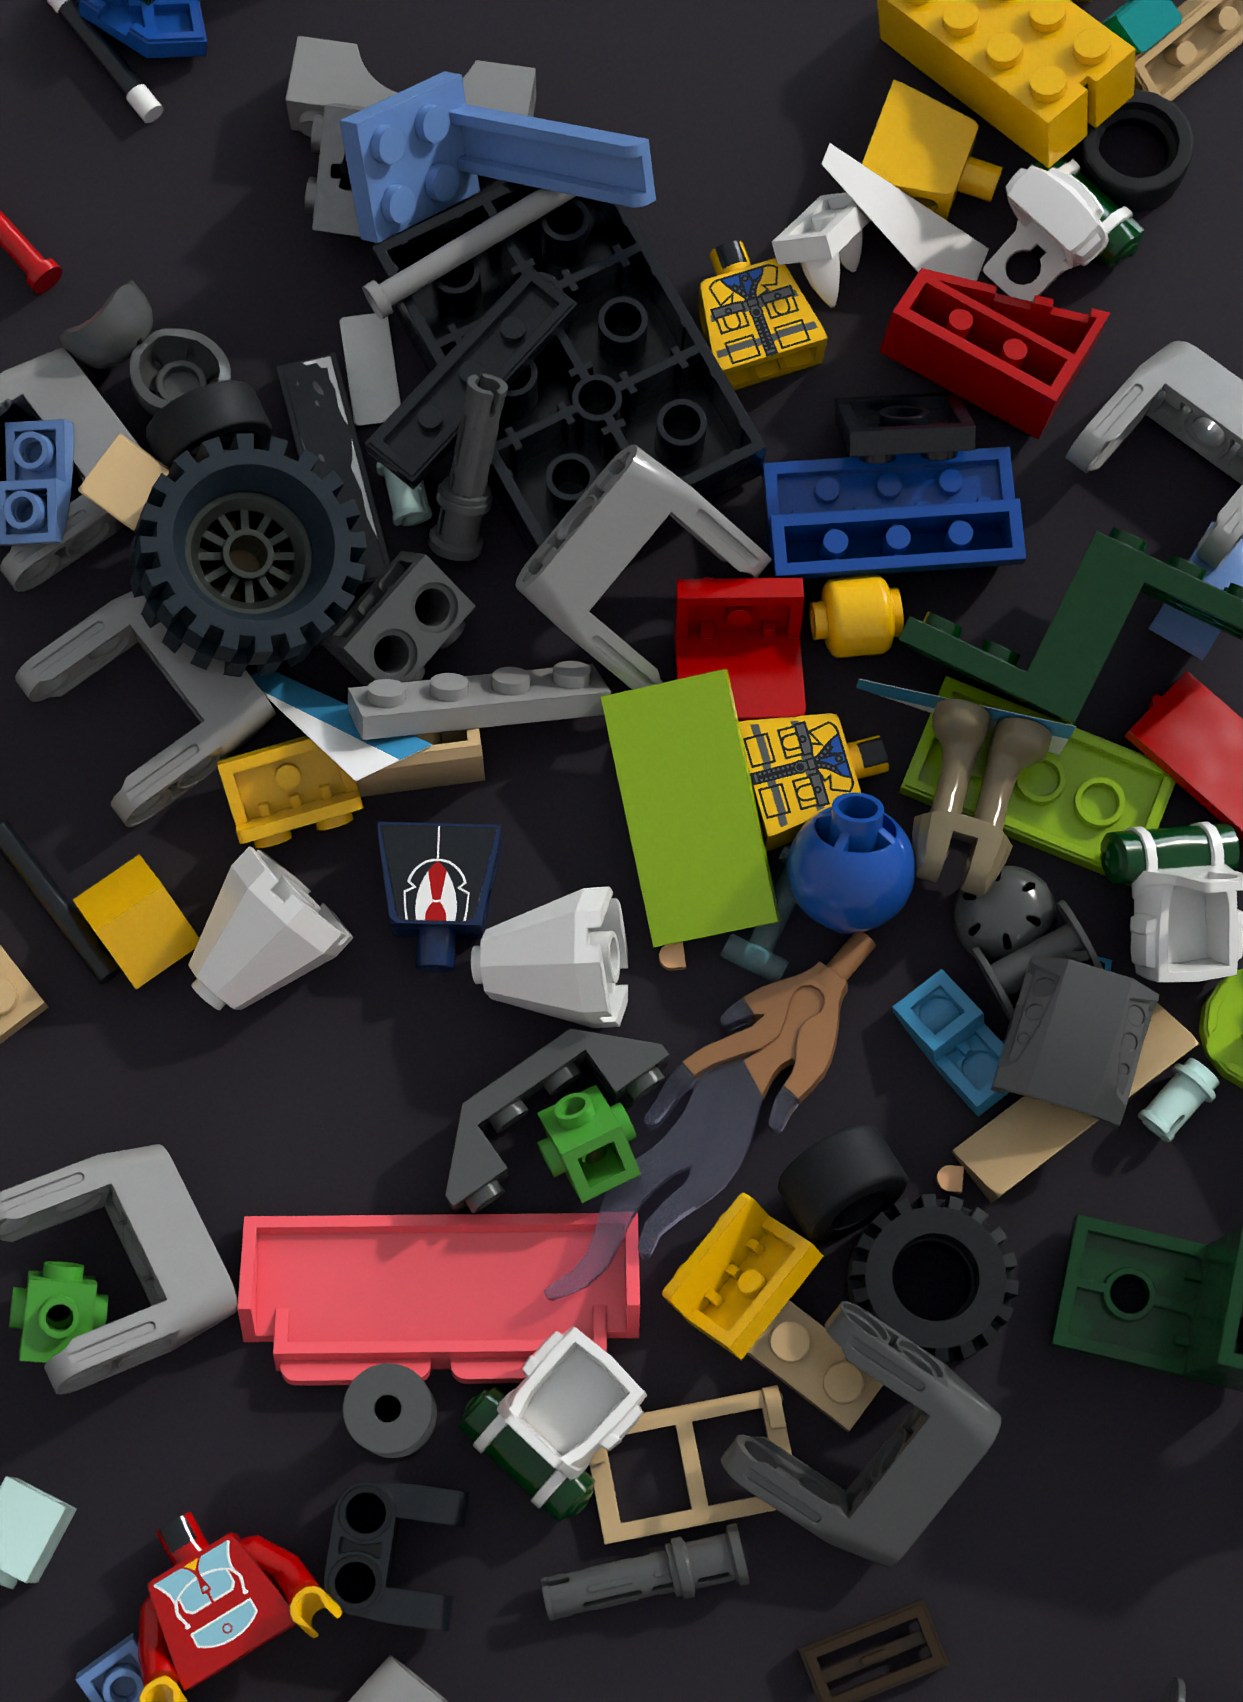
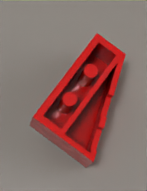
(992, 347)

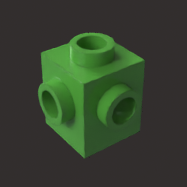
(588, 1143)
(57, 1284)

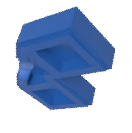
(154, 30)

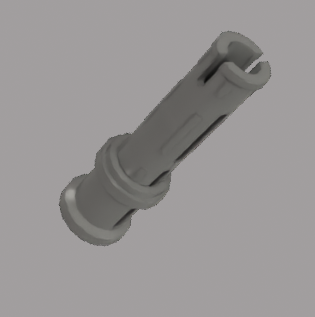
(465, 491)
(677, 1569)

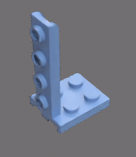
(429, 147)

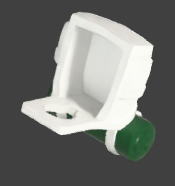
(1067, 221)
(1182, 897)
(556, 1420)

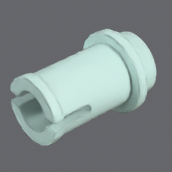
(407, 505)
(1179, 1099)

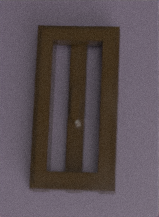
(927, 1634)

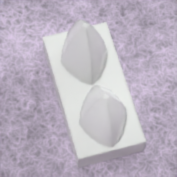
(821, 240)

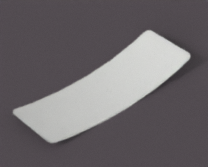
(370, 368)

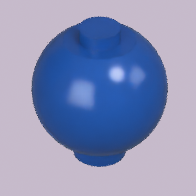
(851, 865)

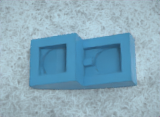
(953, 1038)

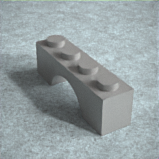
(335, 73)

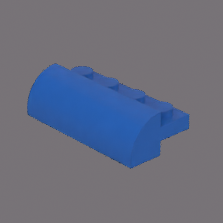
(892, 516)

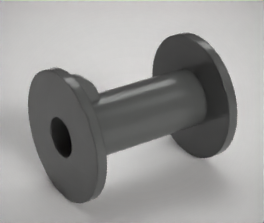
(1066, 942)
(368, 1396)

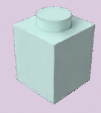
(29, 1530)

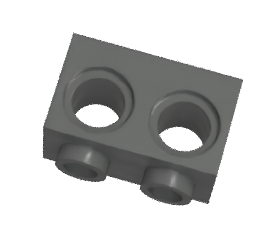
(389, 612)

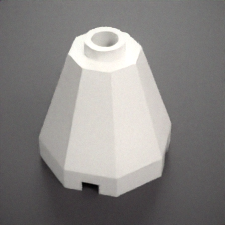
(262, 934)
(559, 959)

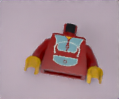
(218, 1606)

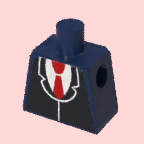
(439, 884)

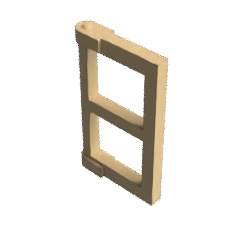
(682, 1416)

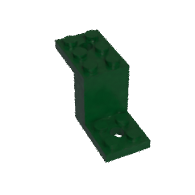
(1083, 625)
(1189, 1309)

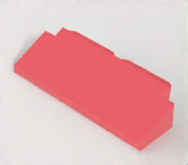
(425, 1292)

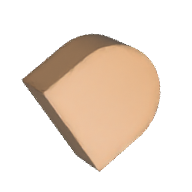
(672, 957)
(950, 1179)

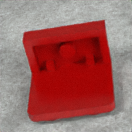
(749, 631)

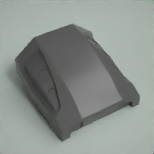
(1075, 1037)

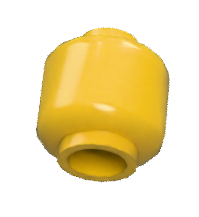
(857, 616)

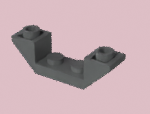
(619, 1064)

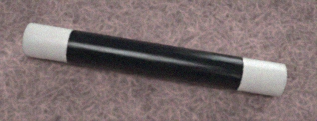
(109, 60)

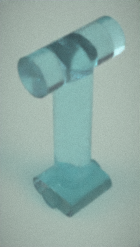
(757, 953)

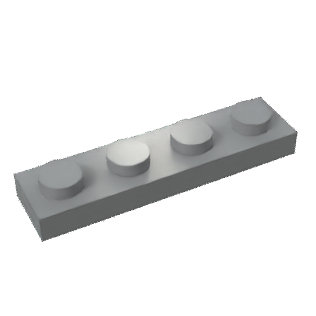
(476, 701)

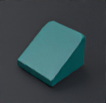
(1143, 22)

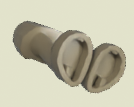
(1012, 747)

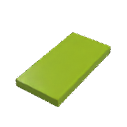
(1064, 799)
(690, 808)

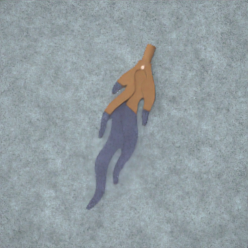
(730, 1080)

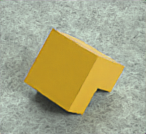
(137, 921)

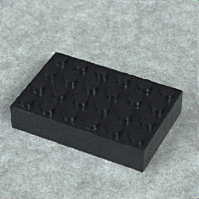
(610, 379)

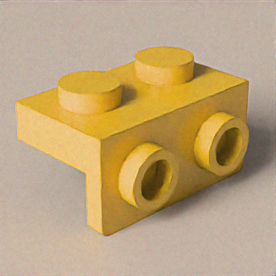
(286, 790)
(741, 1276)

